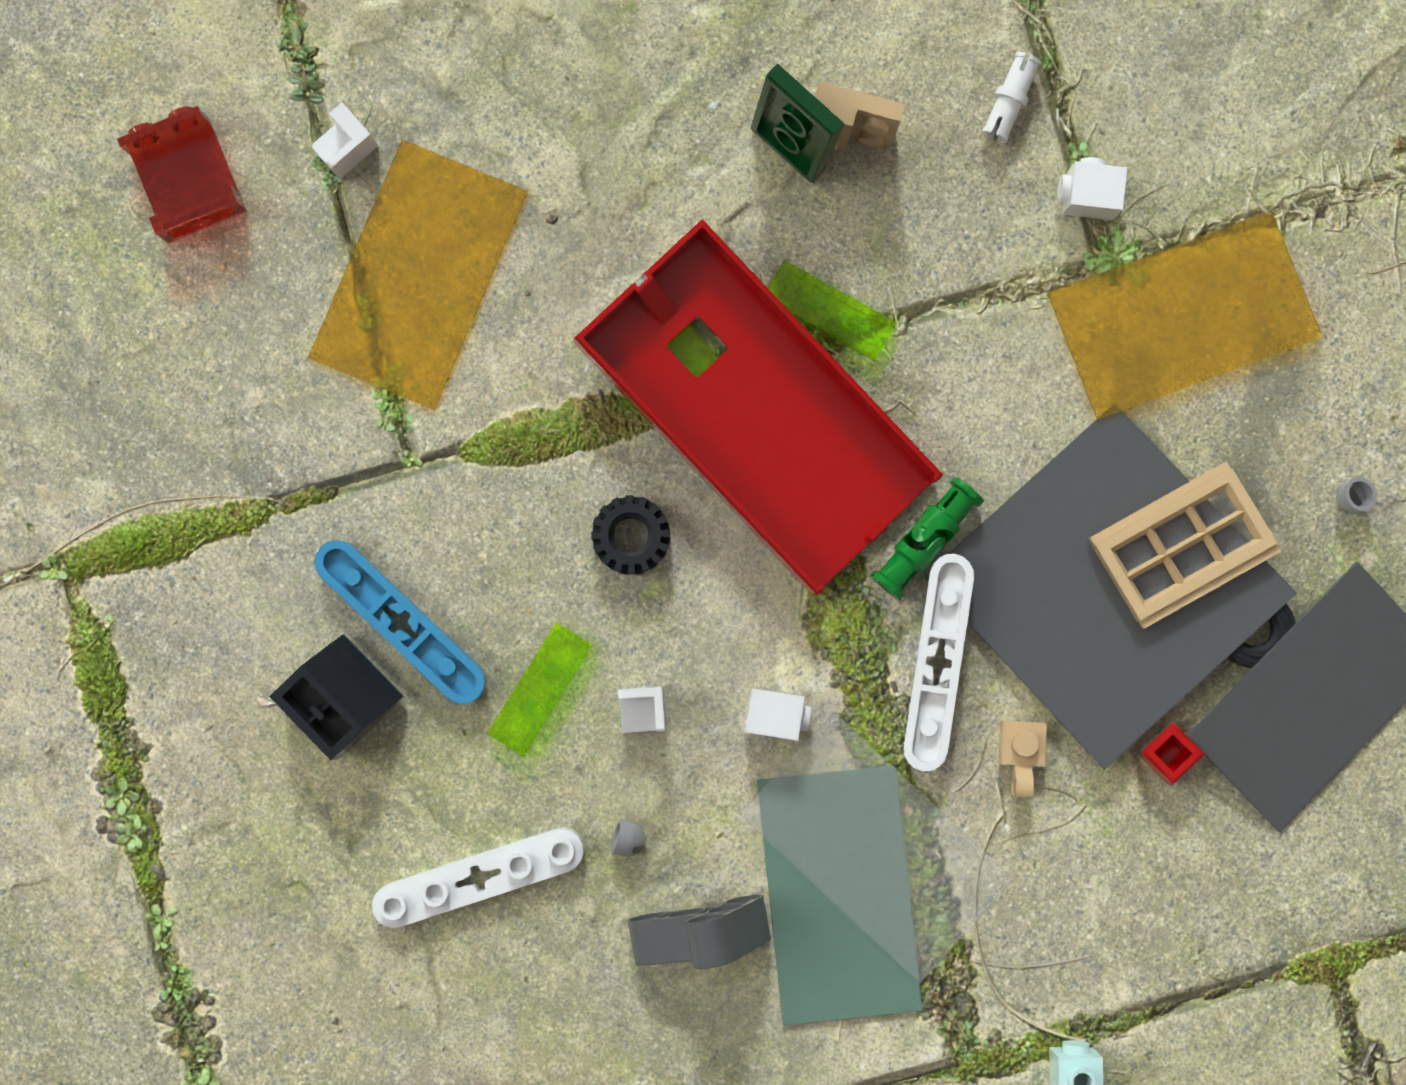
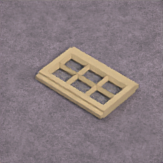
(1184, 545)

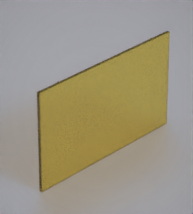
(418, 274)
(1184, 315)

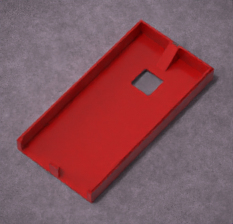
(769, 420)

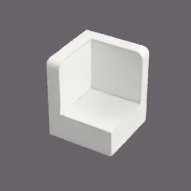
(344, 143)
(642, 709)

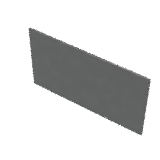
(1311, 699)

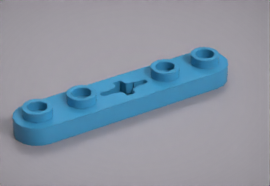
(369, 591)

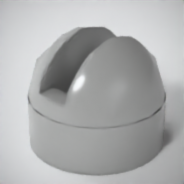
(1356, 495)
(627, 838)

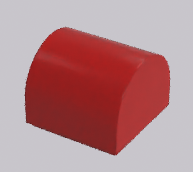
(1171, 754)

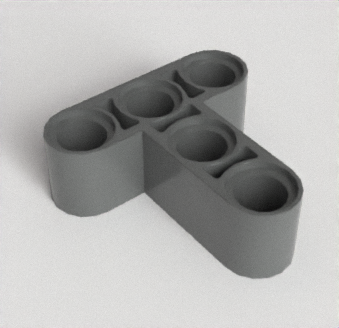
(701, 935)

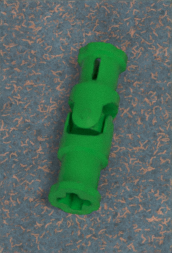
(931, 532)

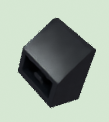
(337, 697)

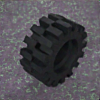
(630, 508)

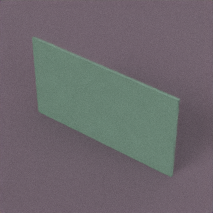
(824, 958)

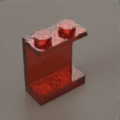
(183, 173)

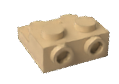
(864, 115)

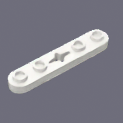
(932, 705)
(437, 888)

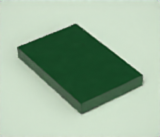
(796, 124)

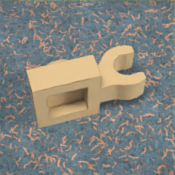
(1022, 747)

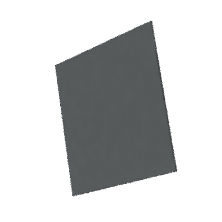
(1060, 618)

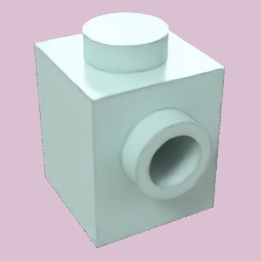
(1075, 1064)

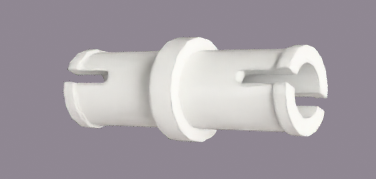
(1011, 97)

